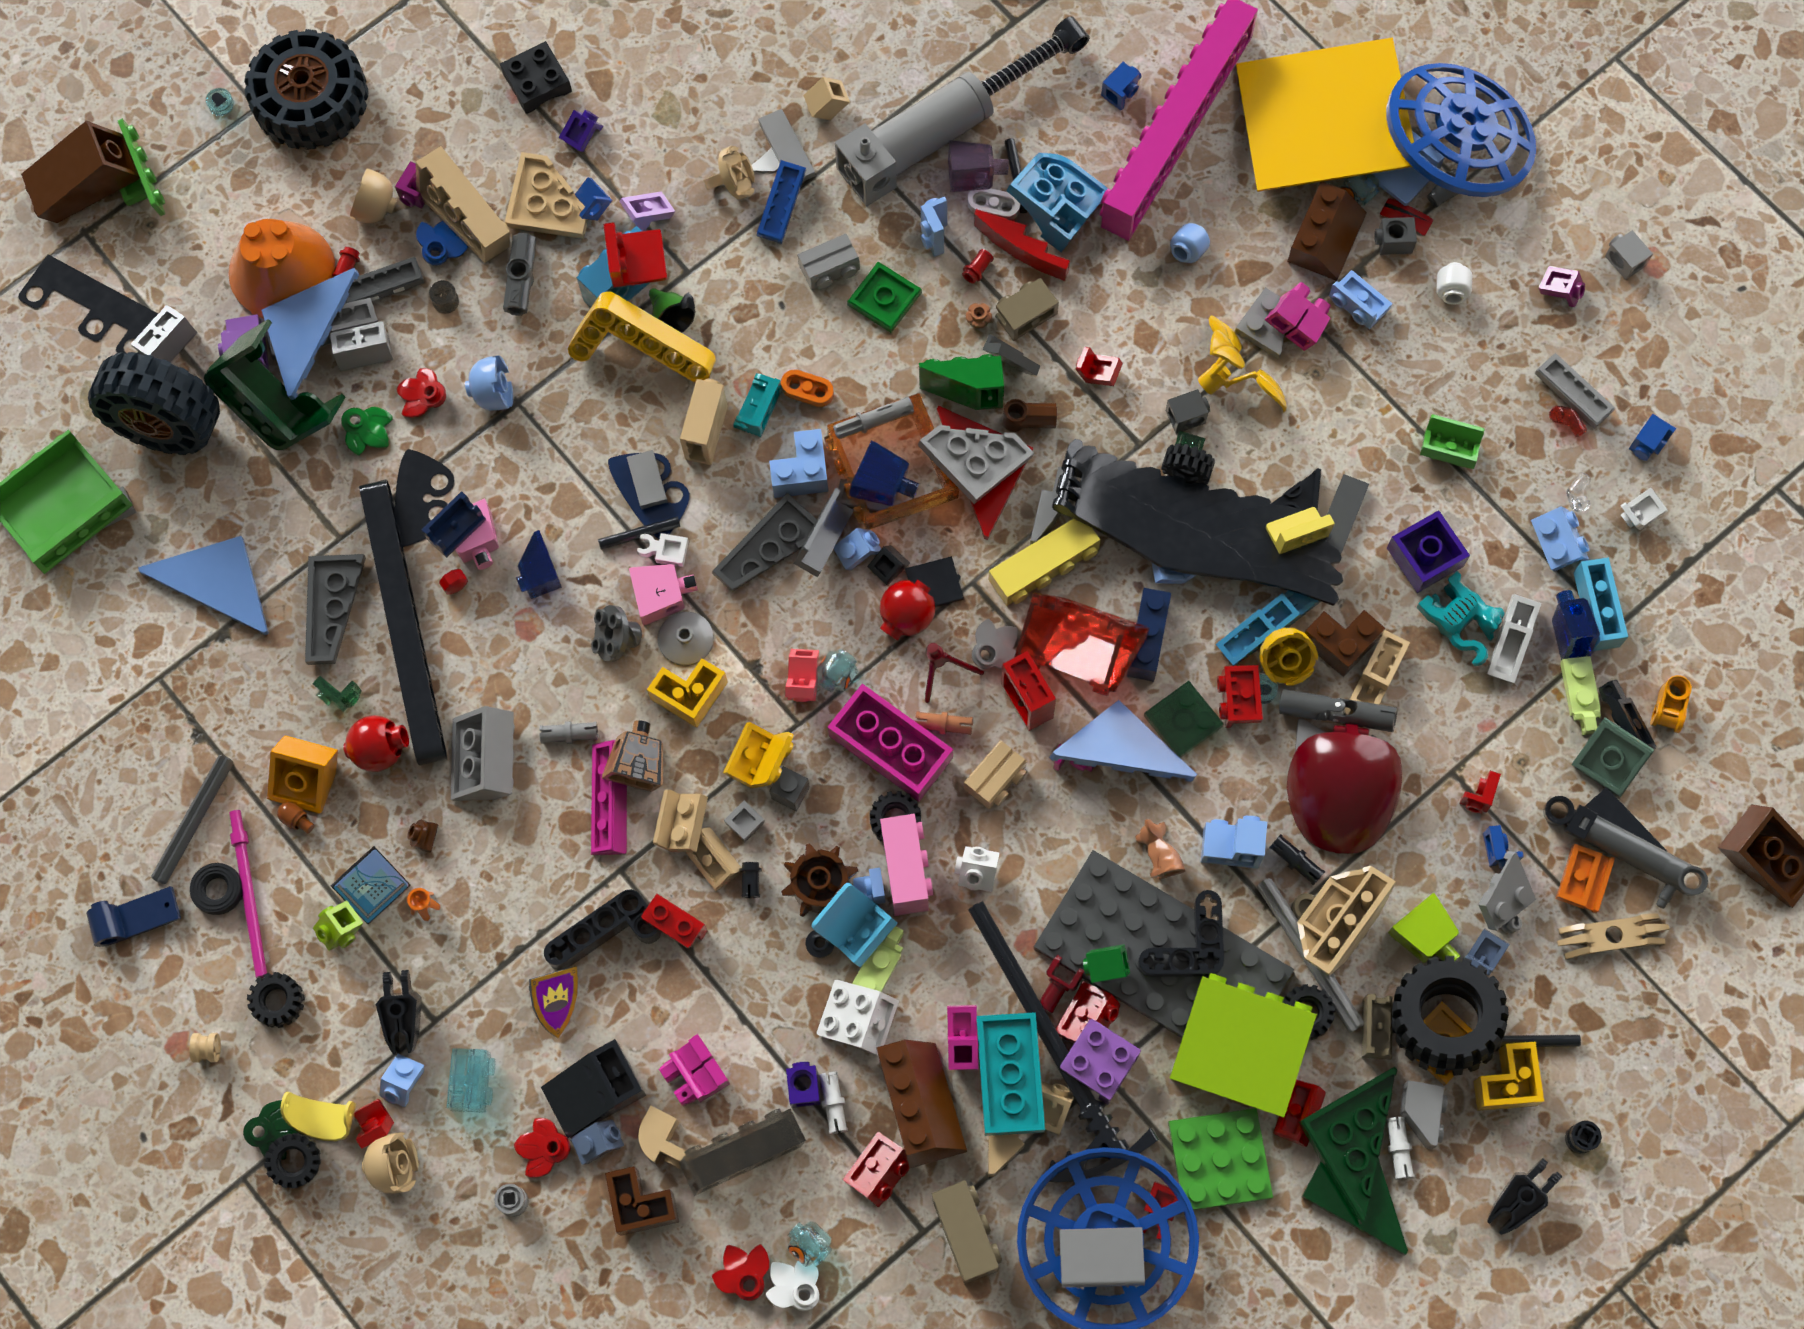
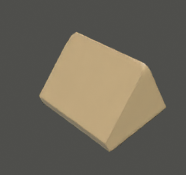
(714, 860)

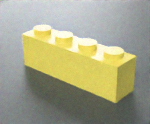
(1044, 560)

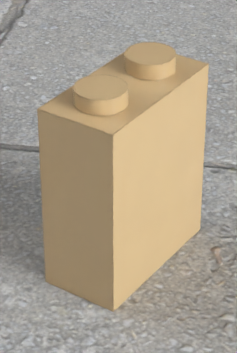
(704, 421)

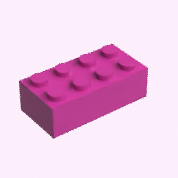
(890, 742)

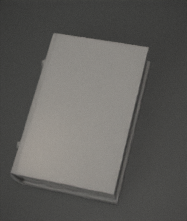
(1102, 1257)

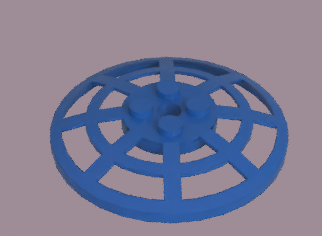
(1452, 126)
(1109, 1216)

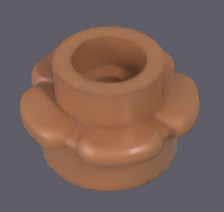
(974, 320)

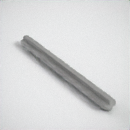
(1329, 983)

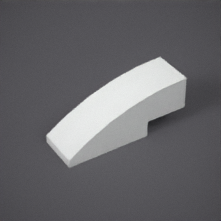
(1513, 638)

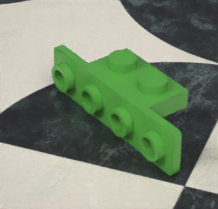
(144, 186)

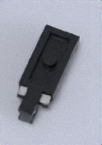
(1625, 712)

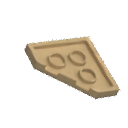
(544, 200)

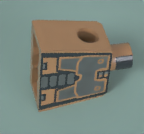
(636, 759)

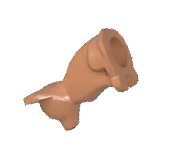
(1163, 856)

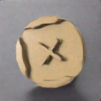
(734, 173)

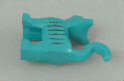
(1463, 609)

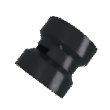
(1577, 1139)

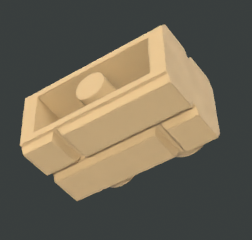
(995, 775)

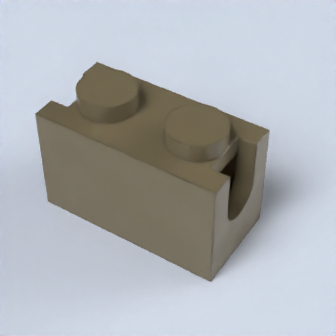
(1026, 308)

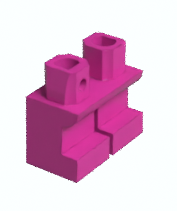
(1300, 317)
(697, 1068)

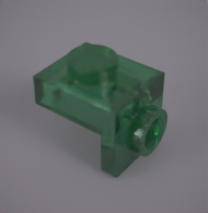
(328, 694)

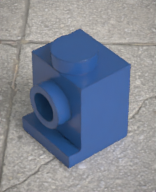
(1121, 85)
(1652, 438)

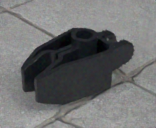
(399, 1012)
(1523, 1197)

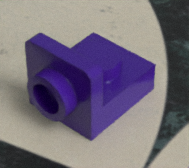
(580, 129)

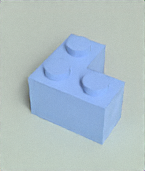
(804, 473)
(1234, 844)

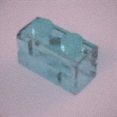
(469, 1080)

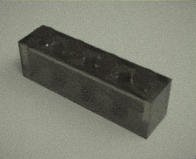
(741, 1151)

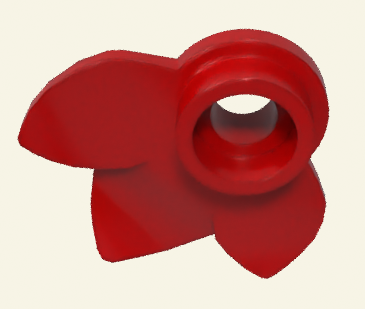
(418, 391)
(538, 1148)
(740, 1268)

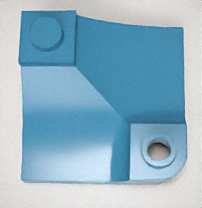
(1057, 196)

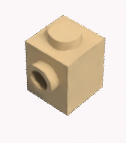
(826, 98)

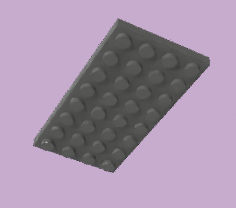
(1118, 908)

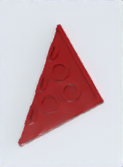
(992, 504)

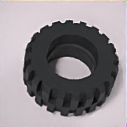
(1458, 980)

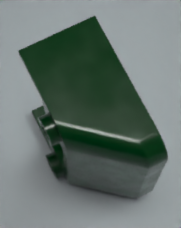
(262, 399)

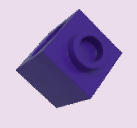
(803, 1098)

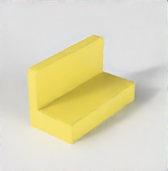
(1299, 529)

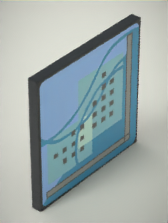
(370, 885)

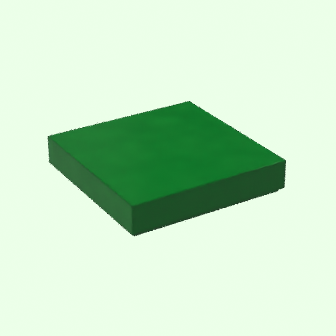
(884, 297)

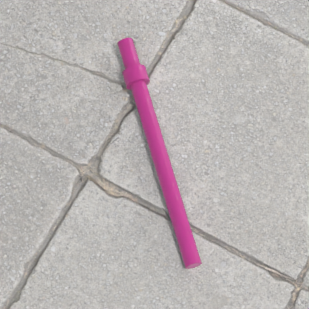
(239, 840)

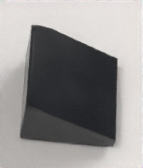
(888, 564)

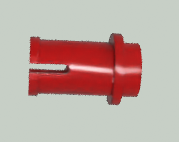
(347, 261)
(974, 270)

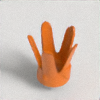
(420, 900)

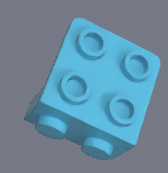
(854, 924)

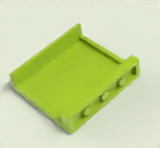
(1243, 1045)

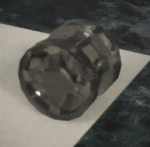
(446, 303)

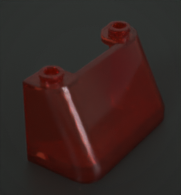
(1081, 641)

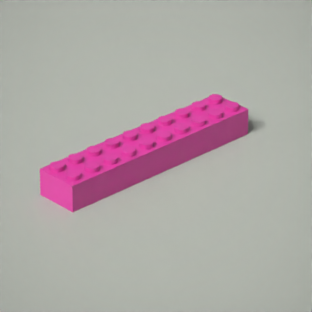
(1177, 118)

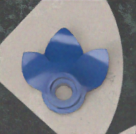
(441, 239)

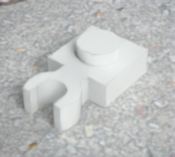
(668, 549)

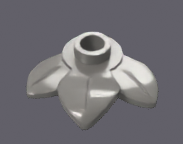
(997, 642)

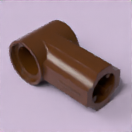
(1032, 415)

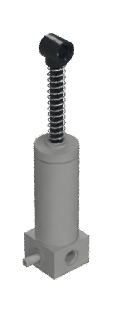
(876, 157)

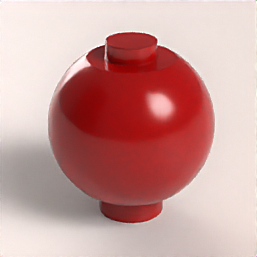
(906, 609)
(375, 743)

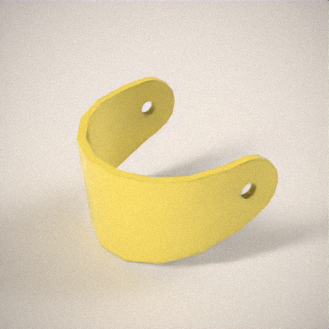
(317, 1118)

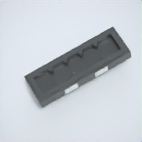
(386, 281)

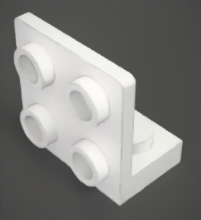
(857, 1016)

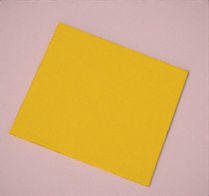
(1321, 114)

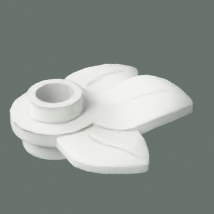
(791, 1281)

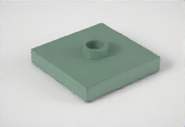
(1612, 757)

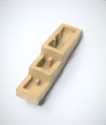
(1379, 670)

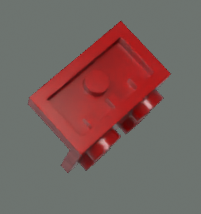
(634, 256)

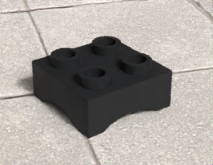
(535, 77)

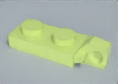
(1581, 692)
(881, 963)

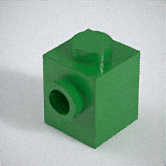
(1106, 963)

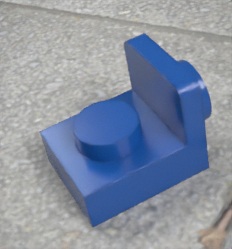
(1496, 846)

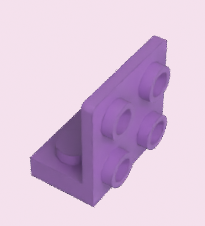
(1100, 1060)

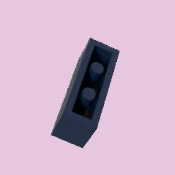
(1153, 614)

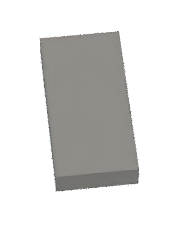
(647, 479)

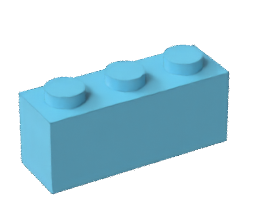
(1597, 585)

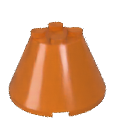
(277, 262)

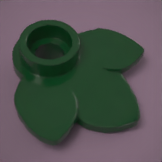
(273, 1125)

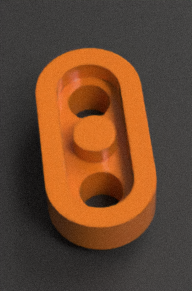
(808, 388)

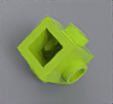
(337, 926)

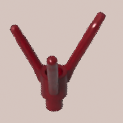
(937, 659)

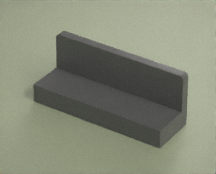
(823, 535)

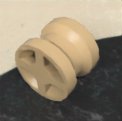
(205, 1047)

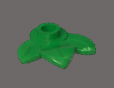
(369, 430)

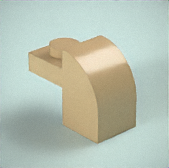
(655, 1137)

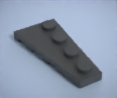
(767, 544)
(329, 603)

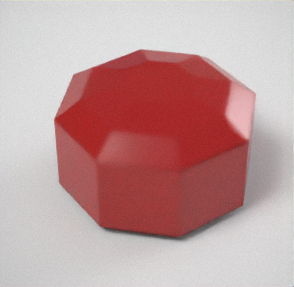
(453, 581)

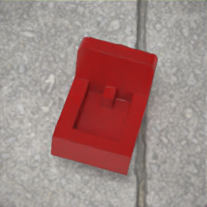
(1098, 368)

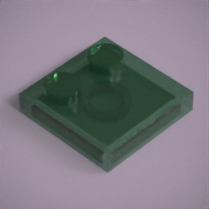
(1183, 719)

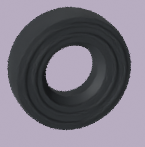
(204, 876)

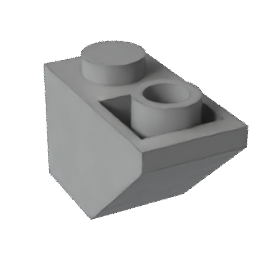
(1422, 1111)

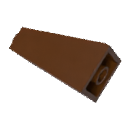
(79, 172)

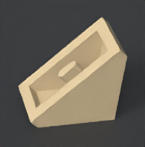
(1001, 1151)

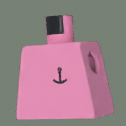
(481, 541)
(659, 591)

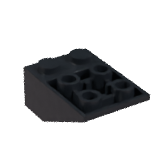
(593, 1089)

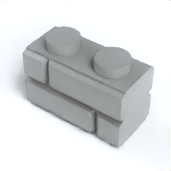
(829, 262)

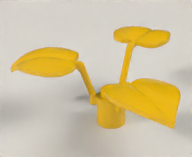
(1227, 346)

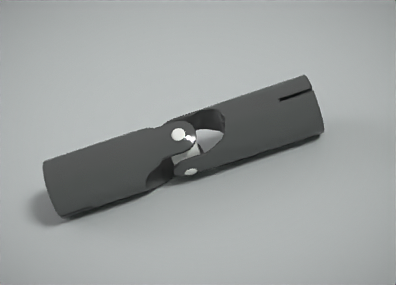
(1333, 709)

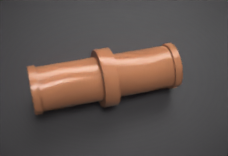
(945, 722)

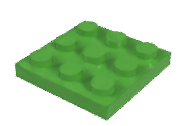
(1221, 1159)

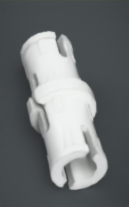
(833, 1102)
(1400, 1148)

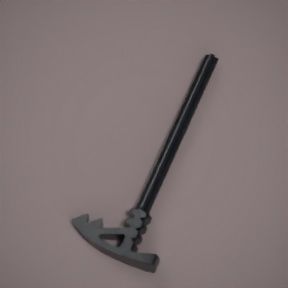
(1089, 1107)

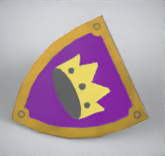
(554, 998)

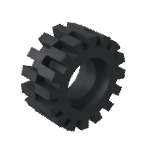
(1188, 463)
(890, 802)
(263, 988)
(1320, 1000)
(279, 1147)

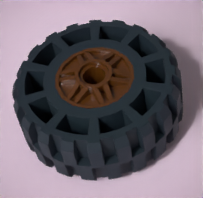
(306, 89)
(154, 403)

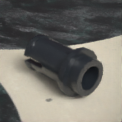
(750, 879)

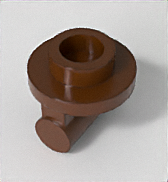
(422, 835)

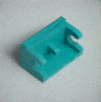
(758, 405)

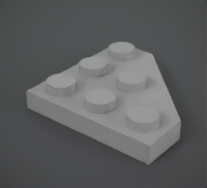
(975, 458)

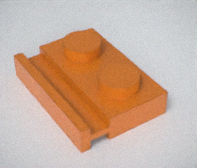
(1585, 878)

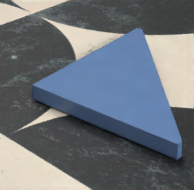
(303, 325)
(216, 578)
(1124, 744)

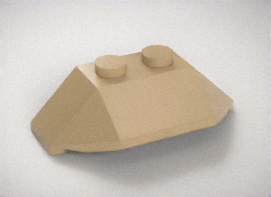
(1342, 916)

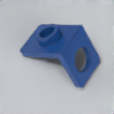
(593, 199)

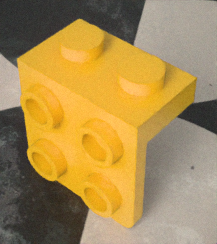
(758, 756)

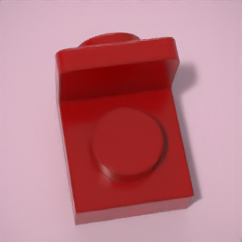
(1486, 789)
(374, 1123)

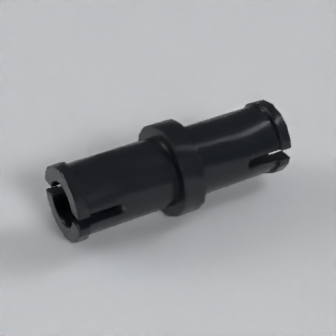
(1297, 859)

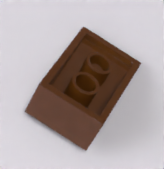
(1768, 852)

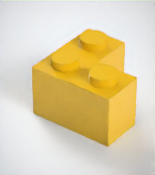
(691, 697)
(1517, 1085)

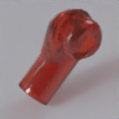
(1568, 417)

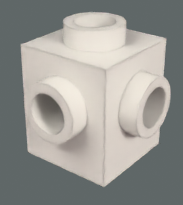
(977, 868)

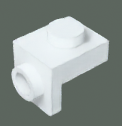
(1643, 509)

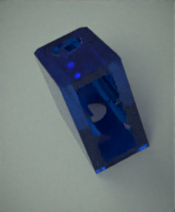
(882, 477)
(1574, 626)

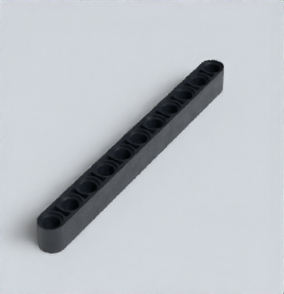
(403, 623)

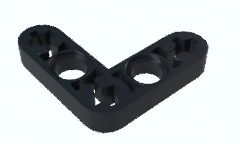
(1203, 947)

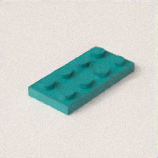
(1010, 1074)

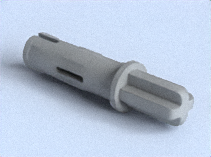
(874, 418)

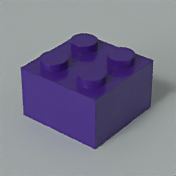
(1428, 551)

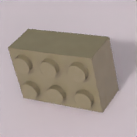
(966, 1231)

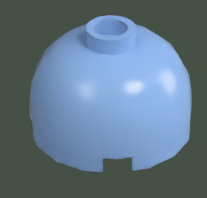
(489, 384)

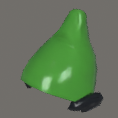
(673, 308)

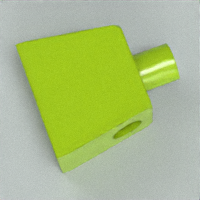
(1427, 931)

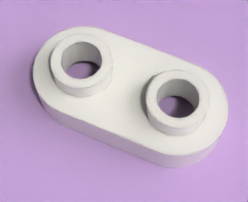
(994, 203)

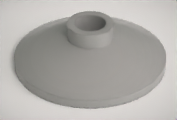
(688, 650)

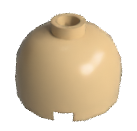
(373, 198)
(390, 1163)

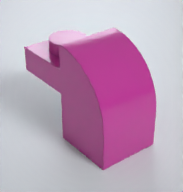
(962, 1037)

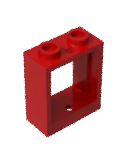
(1026, 684)

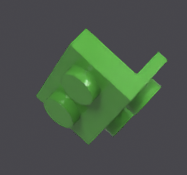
(1452, 441)

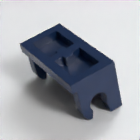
(453, 524)

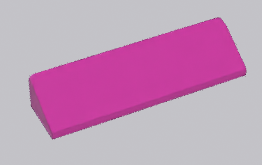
(607, 807)

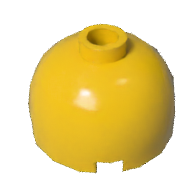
(1288, 656)

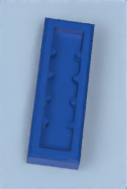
(781, 202)

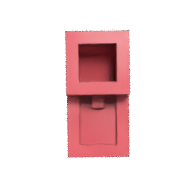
(802, 675)

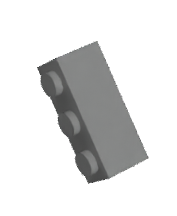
(482, 755)

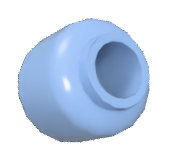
(1189, 243)

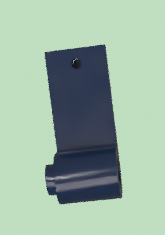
(117, 923)

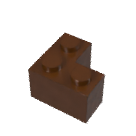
(1342, 646)
(636, 1211)

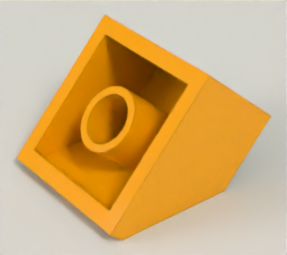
(301, 773)

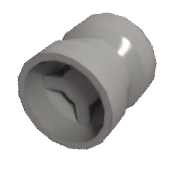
(511, 1204)

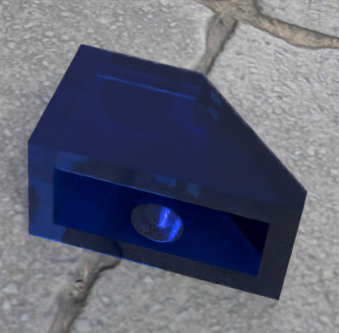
(537, 569)

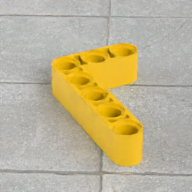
(642, 331)

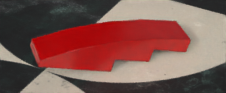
(1013, 240)

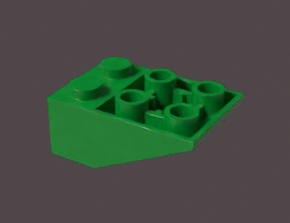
(969, 382)

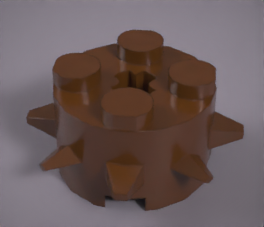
(811, 867)

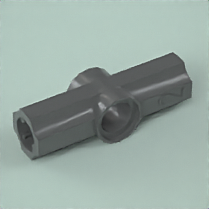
(521, 260)

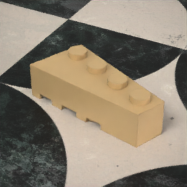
(460, 205)

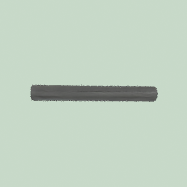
(192, 819)

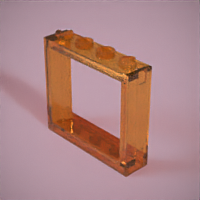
(947, 493)

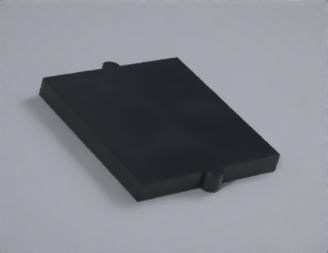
(940, 577)

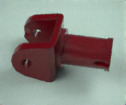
(1057, 987)

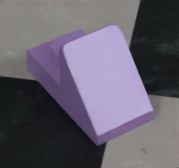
(647, 208)

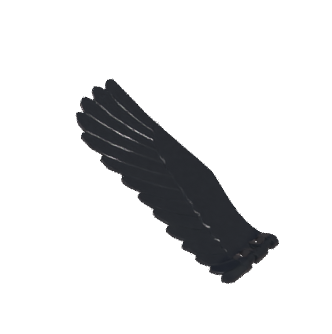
(1190, 526)

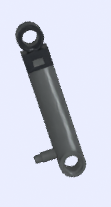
(1629, 848)

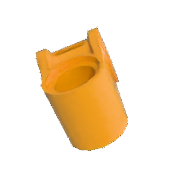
(1671, 709)

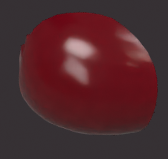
(1344, 788)

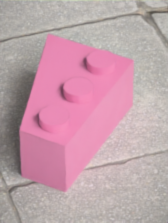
(906, 864)

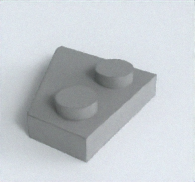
(1257, 330)
(1507, 893)

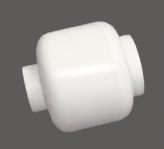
(1454, 283)

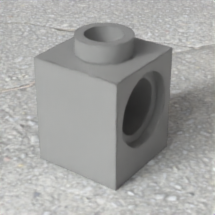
(1628, 254)

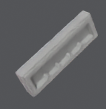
(1574, 390)

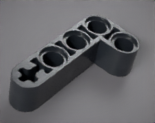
(598, 934)

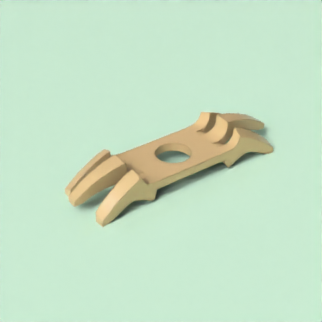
(1596, 939)

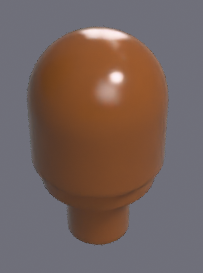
(294, 817)

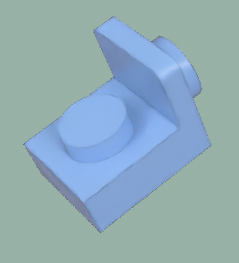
(871, 885)

